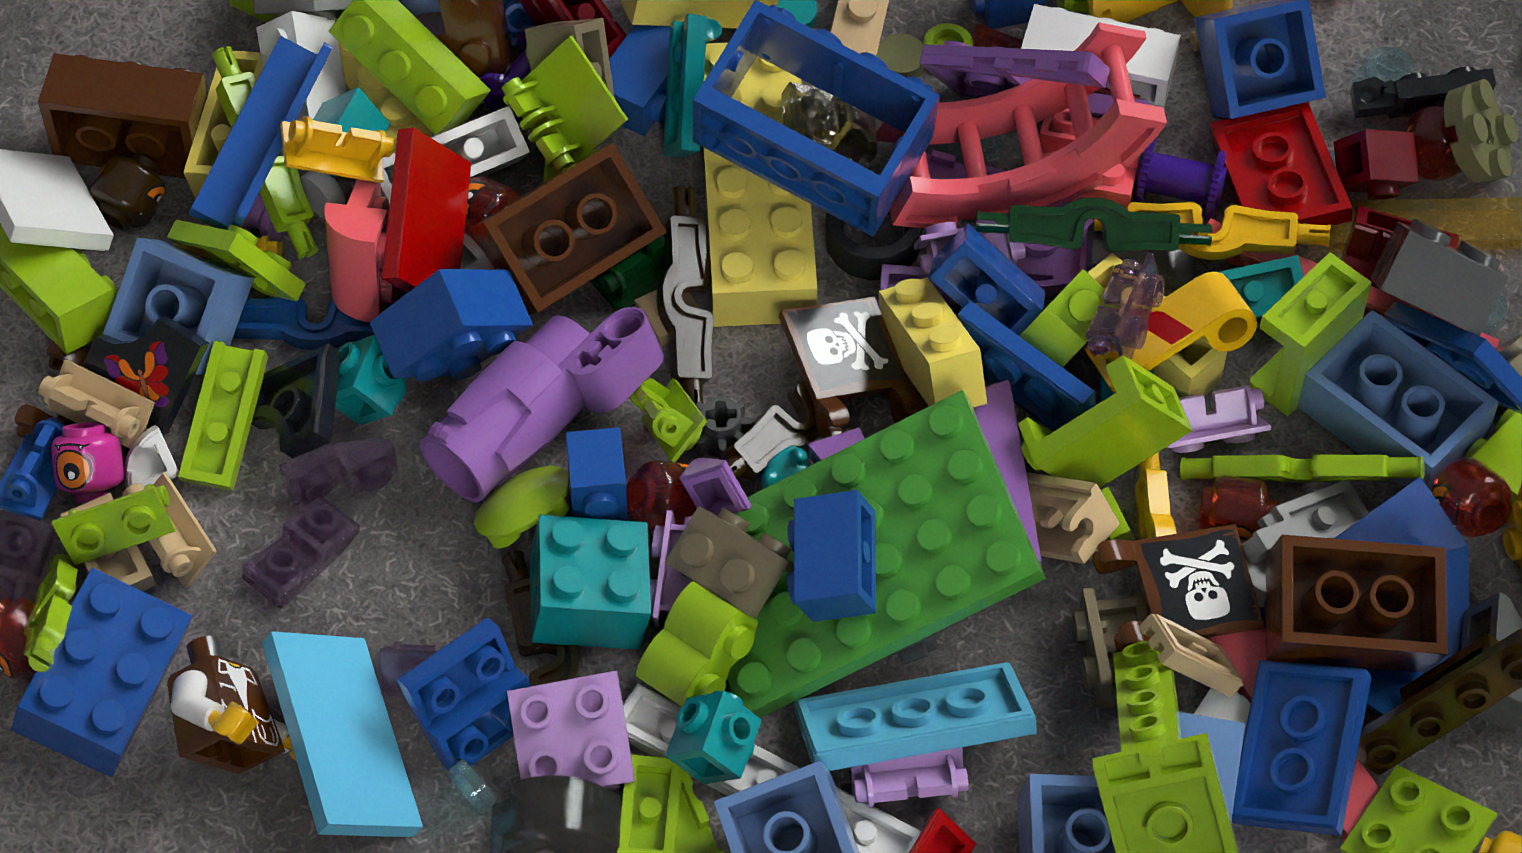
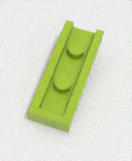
(223, 416)

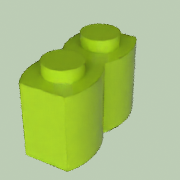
(696, 645)

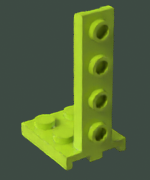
(1160, 787)

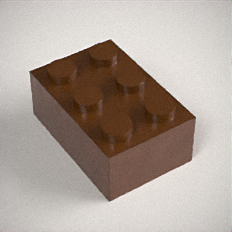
(121, 109)
(569, 228)
(1356, 603)

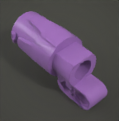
(535, 394)

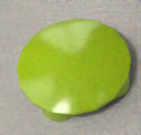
(519, 503)

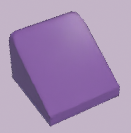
(714, 486)

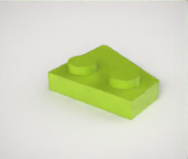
(238, 251)
(663, 811)

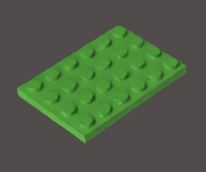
(942, 551)

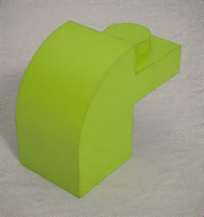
(1064, 323)

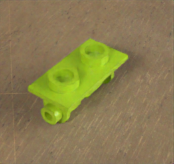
(669, 416)
(115, 524)

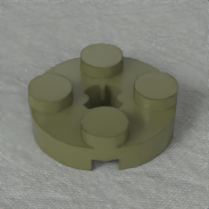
(1481, 131)

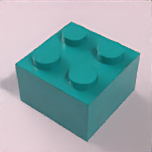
(589, 582)

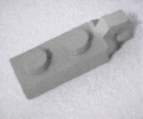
(1317, 514)

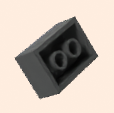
(1437, 278)

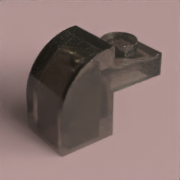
(830, 122)
(557, 815)

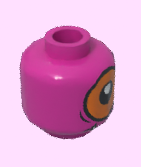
(87, 460)

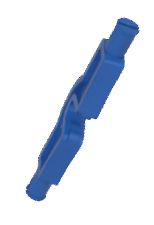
(289, 322)

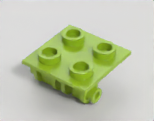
(564, 106)
(1418, 818)

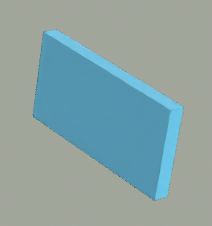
(915, 717)
(341, 735)

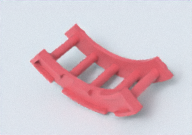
(1042, 180)

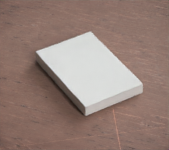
(48, 203)

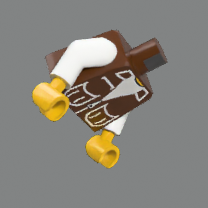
(223, 711)

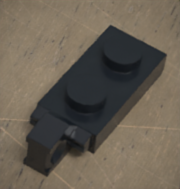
(1411, 91)

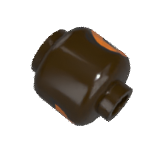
(128, 191)

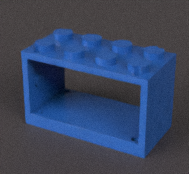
(791, 158)

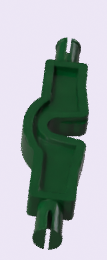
(1121, 228)

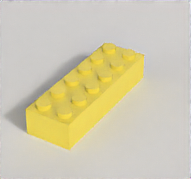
(755, 229)

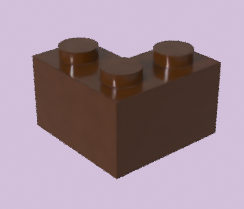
(473, 32)

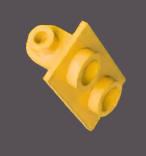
(328, 150)

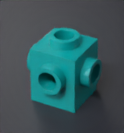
(366, 384)
(713, 737)

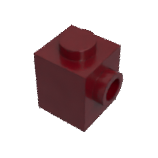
(1377, 162)

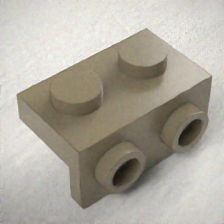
(728, 560)
(1096, 625)

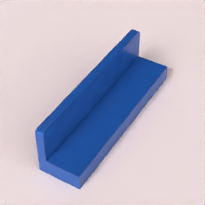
(257, 134)

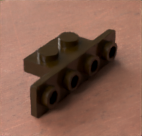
(1443, 700)

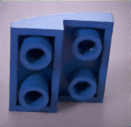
(464, 696)

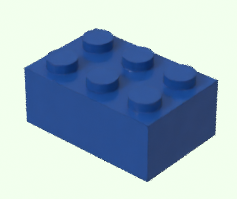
(102, 673)

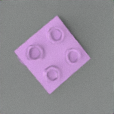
(573, 730)

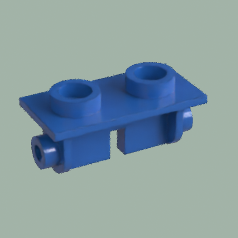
(29, 479)

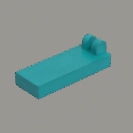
(684, 80)

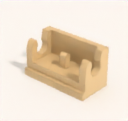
(1069, 517)

